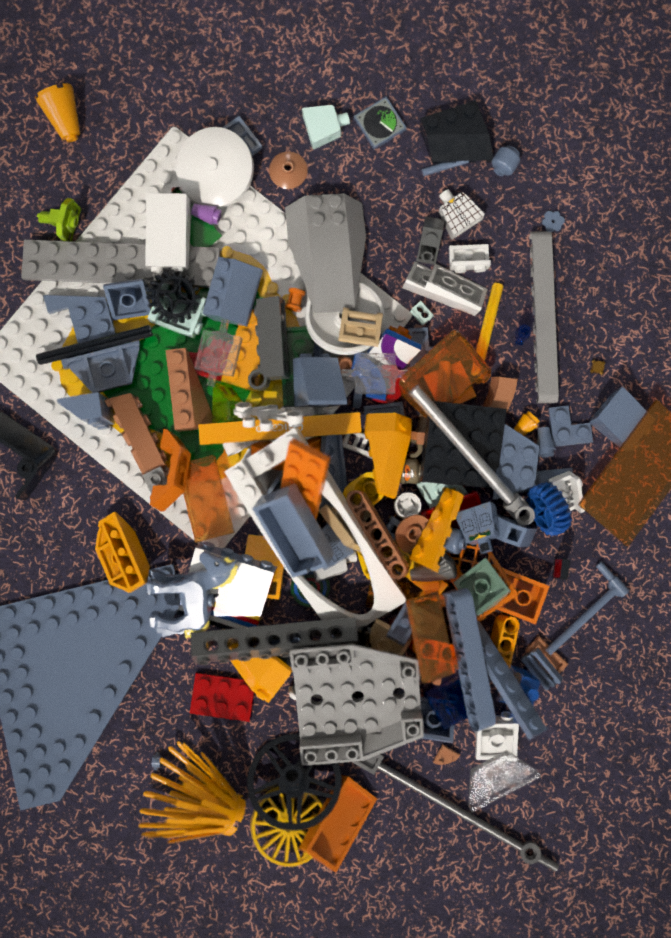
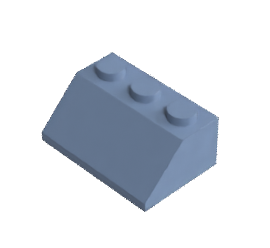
(232, 291)
(90, 409)

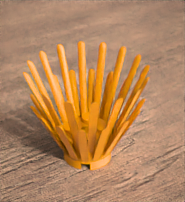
(209, 807)

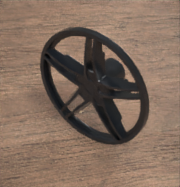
(293, 782)

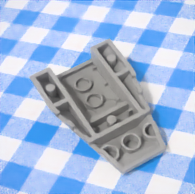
(328, 248)

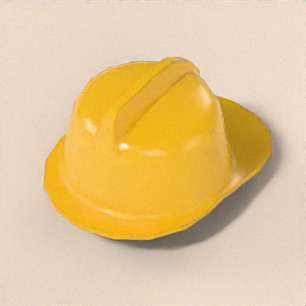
(364, 483)

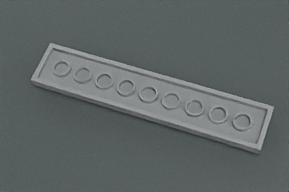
(105, 263)

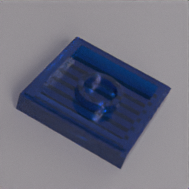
(448, 702)

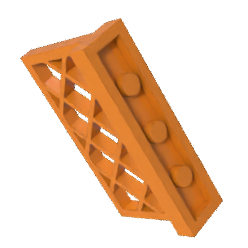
(496, 565)

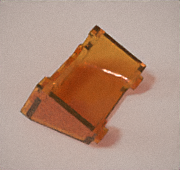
(445, 371)

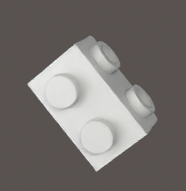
(469, 258)
(571, 489)

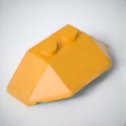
(121, 554)

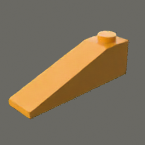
(389, 442)
(263, 675)

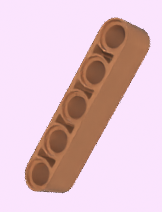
(369, 528)

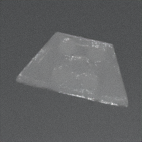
(498, 778)

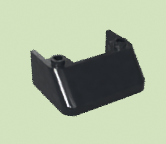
(35, 453)

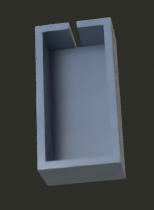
(293, 530)

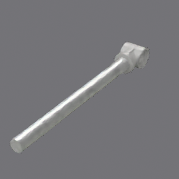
(512, 501)

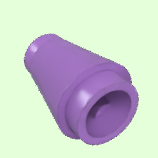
(207, 213)

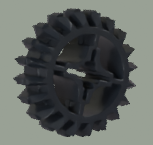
(179, 282)

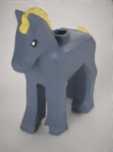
(194, 594)

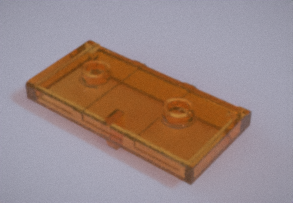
(206, 500)

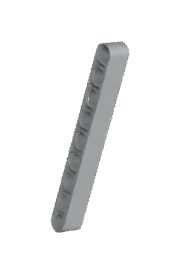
(545, 321)

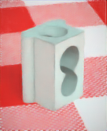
(417, 315)

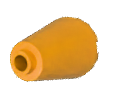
(60, 110)

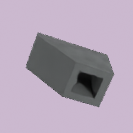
(430, 240)

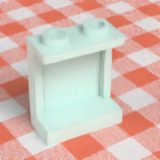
(189, 327)

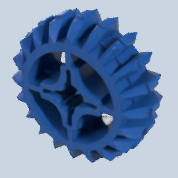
(550, 508)

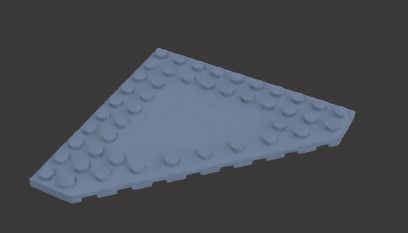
(65, 675)

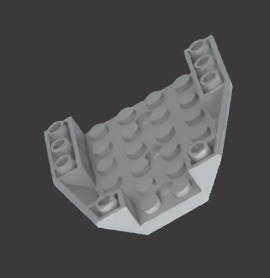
(348, 727)

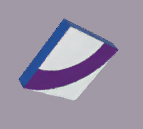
(395, 343)

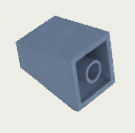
(318, 381)
(618, 416)

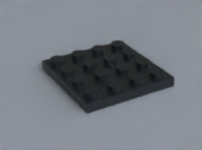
(480, 427)

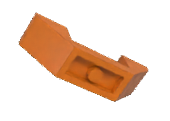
(165, 495)

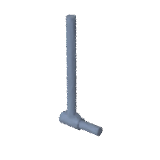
(616, 588)

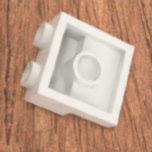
(498, 738)

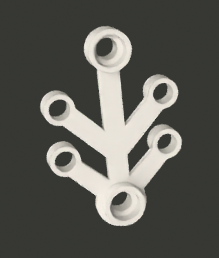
(245, 410)

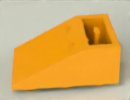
(261, 550)

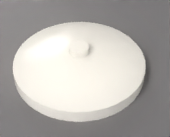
(214, 167)
(325, 327)

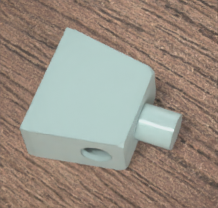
(323, 124)

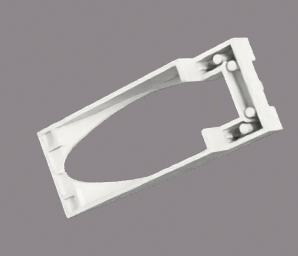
(249, 488)

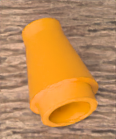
(526, 423)

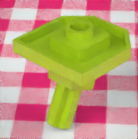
(64, 219)

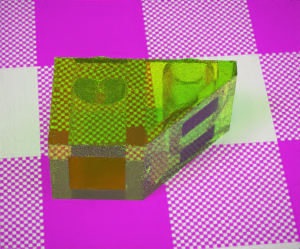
(224, 404)

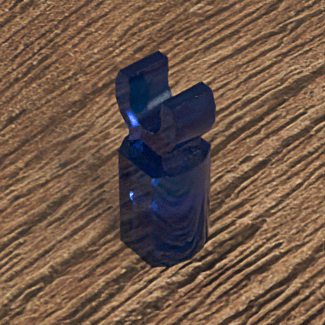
(522, 334)

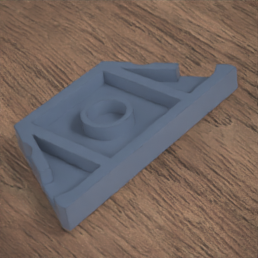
(106, 367)
(517, 461)

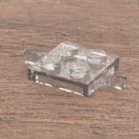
(218, 353)
(374, 373)

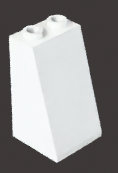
(167, 231)

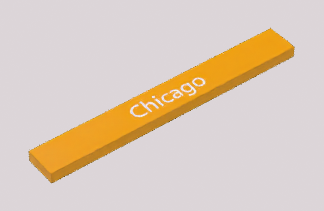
(311, 427)

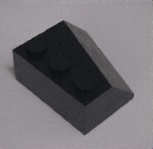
(457, 135)

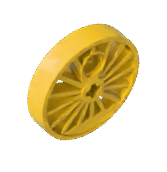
(282, 816)

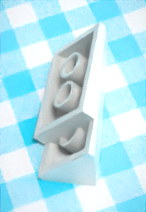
(446, 288)

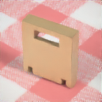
(339, 526)

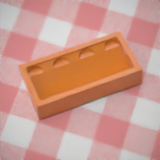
(333, 836)

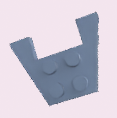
(88, 315)

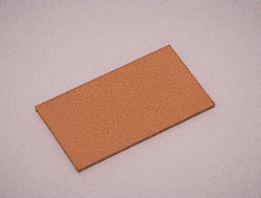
(634, 478)

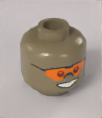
(411, 471)

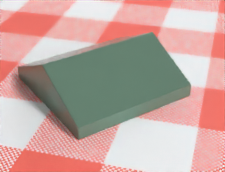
(484, 585)

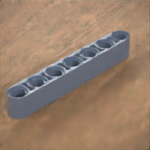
(470, 659)

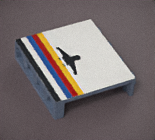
(244, 598)

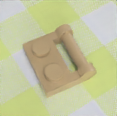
(360, 332)

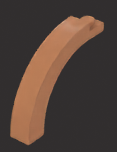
(499, 396)

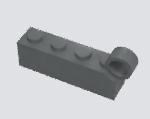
(272, 342)

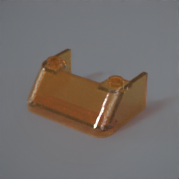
(430, 635)

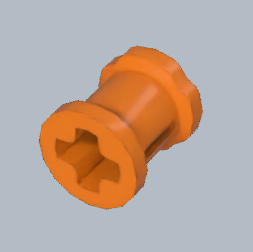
(295, 300)

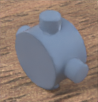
(156, 761)

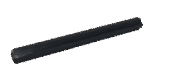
(94, 345)

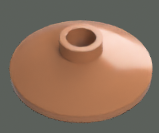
(291, 178)
(407, 541)

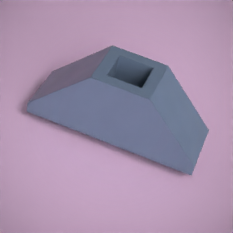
(514, 533)

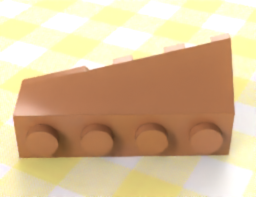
(187, 394)
(137, 432)

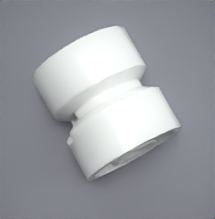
(407, 505)

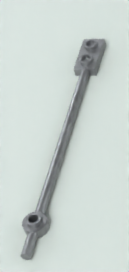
(374, 763)

